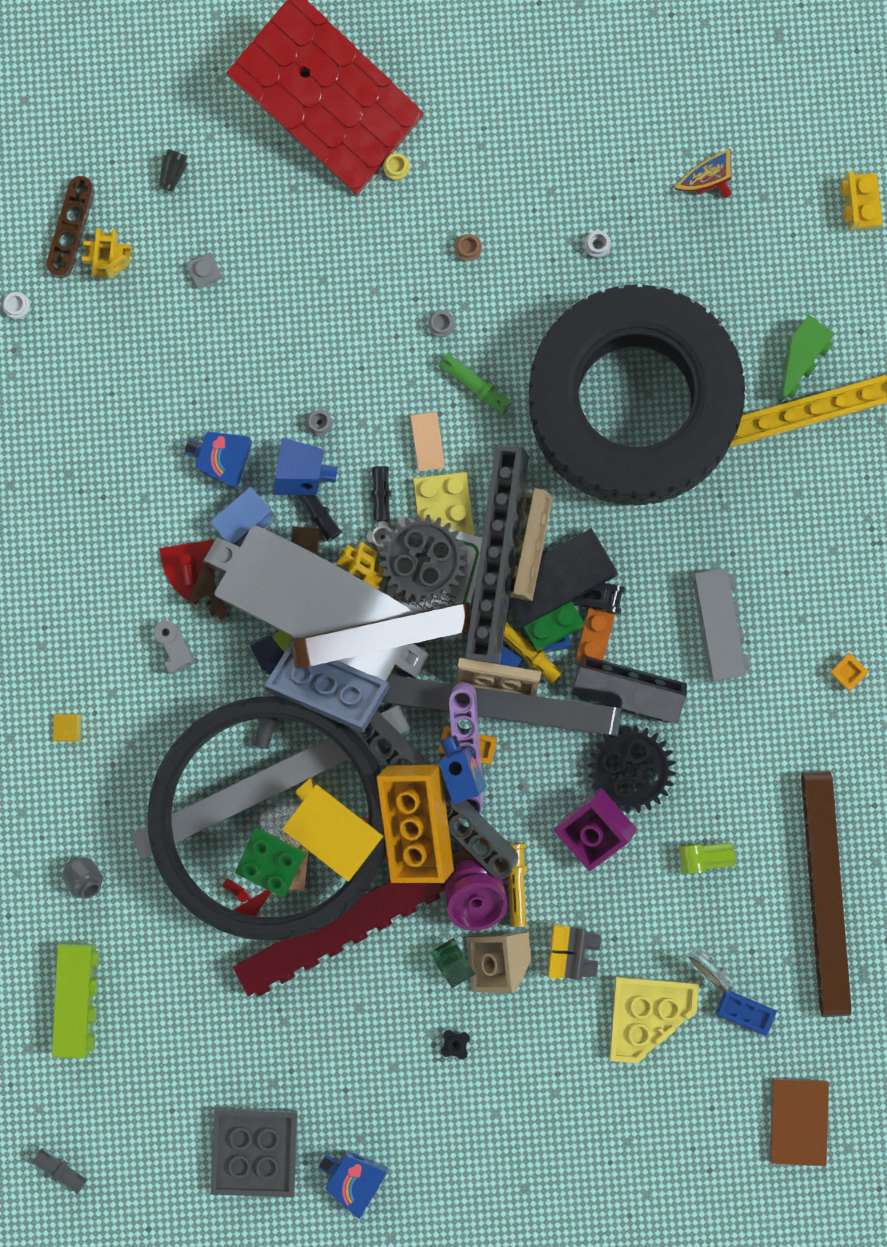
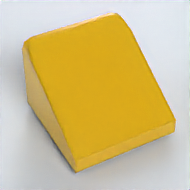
(67, 727)
(305, 789)

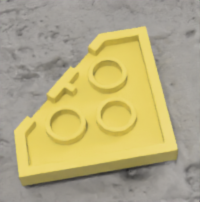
(647, 1014)

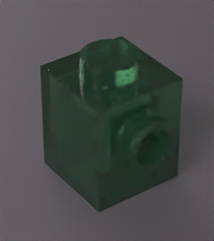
(452, 963)

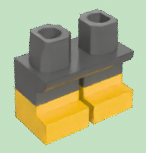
(572, 964)

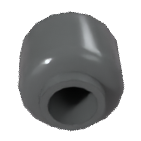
(82, 877)

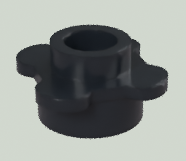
(451, 1037)

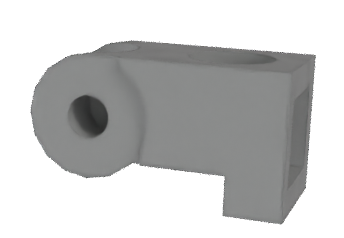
(175, 645)

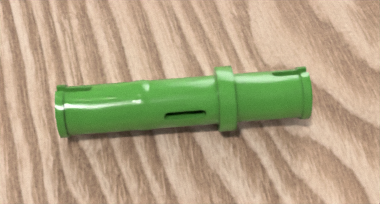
(484, 390)

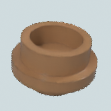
(468, 247)

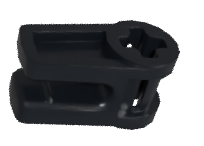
(602, 604)

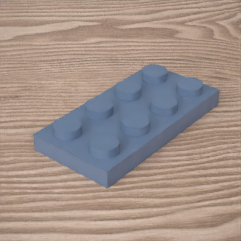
(329, 690)

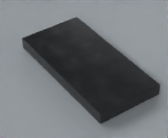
(565, 576)

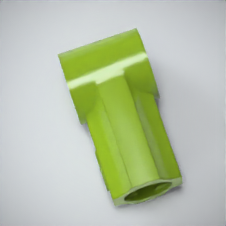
(698, 858)

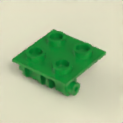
(270, 862)

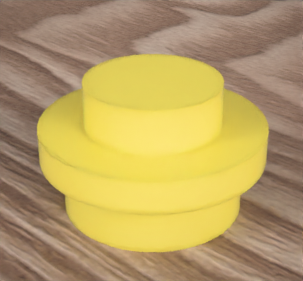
(396, 166)

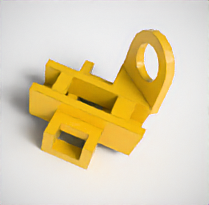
(112, 255)
(361, 564)

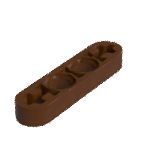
(75, 228)

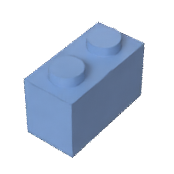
(241, 515)

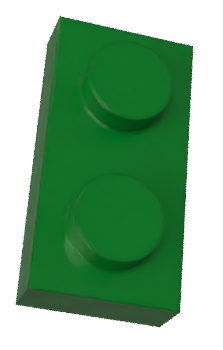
(554, 626)

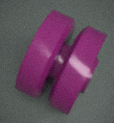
(474, 896)

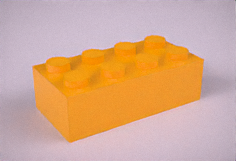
(415, 823)

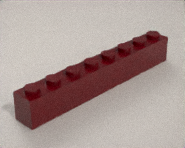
(369, 912)

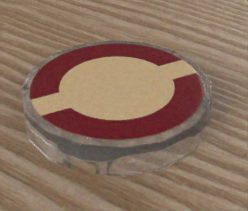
(715, 975)

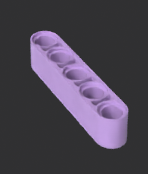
(466, 737)

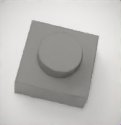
(204, 270)

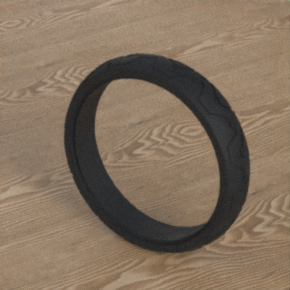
(165, 851)

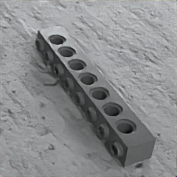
(497, 554)

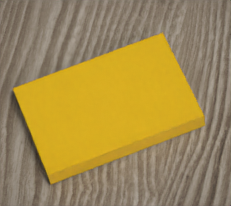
(332, 832)

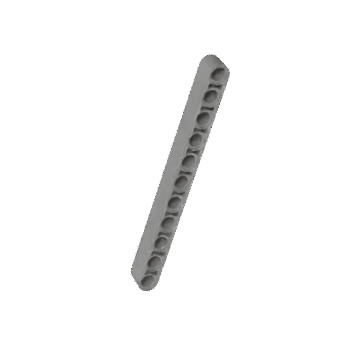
(259, 787)

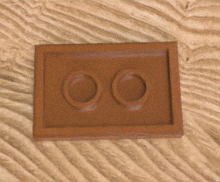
(799, 1122)

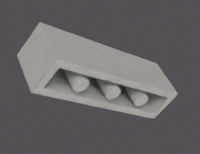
(719, 625)

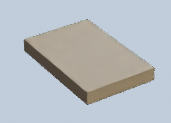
(498, 677)

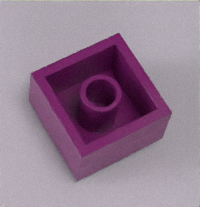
(595, 830)

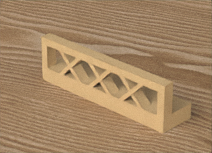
(533, 543)

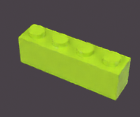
(74, 1000)

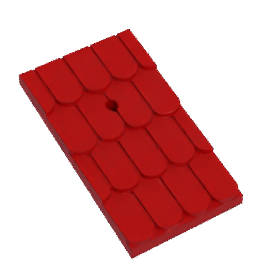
(325, 93)

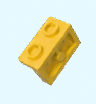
(861, 200)

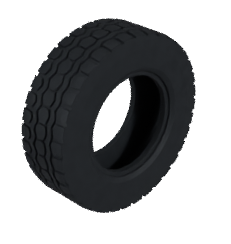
(651, 321)

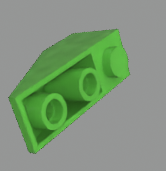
(801, 351)

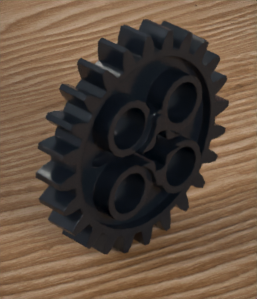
(621, 746)

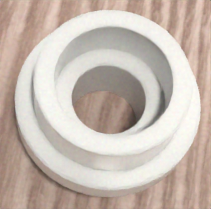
(601, 237)

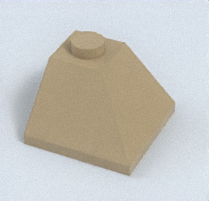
(498, 961)

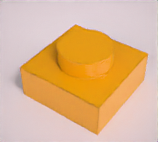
(849, 672)

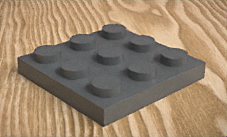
(254, 1152)

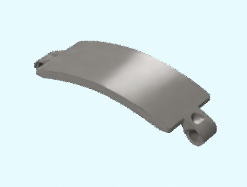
(307, 596)

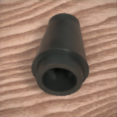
(172, 169)

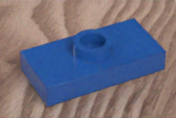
(746, 1012)

